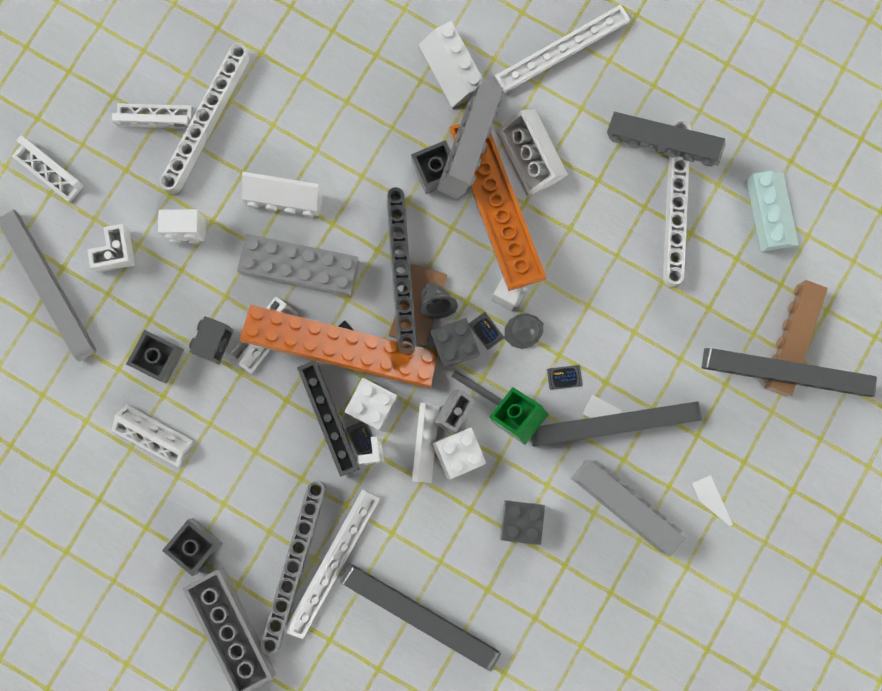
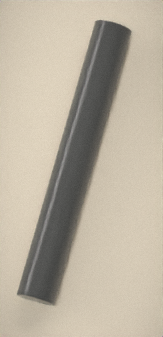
(477, 388)

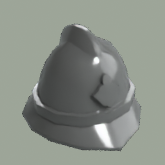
(437, 302)
(523, 330)

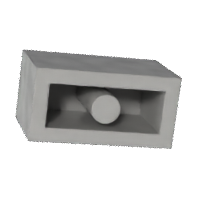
(454, 411)

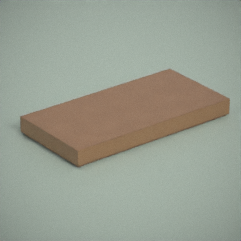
(423, 324)

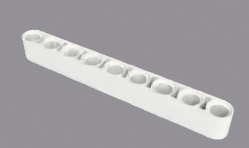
(205, 109)
(678, 213)

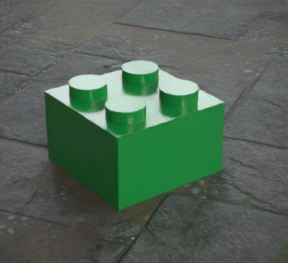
(519, 415)

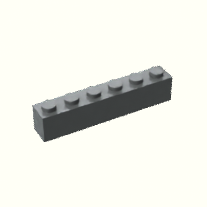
(666, 138)
(328, 418)

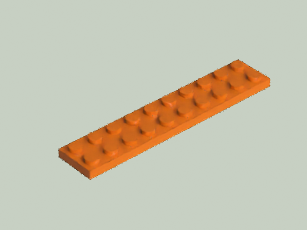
(504, 220)
(337, 346)

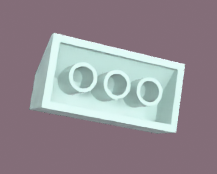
(772, 211)

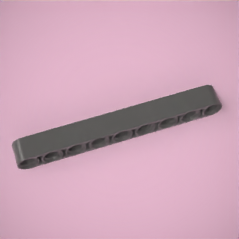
(399, 279)
(789, 372)
(617, 423)
(420, 617)

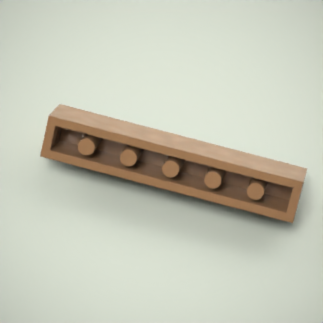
(798, 330)

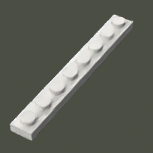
(562, 48)
(332, 564)

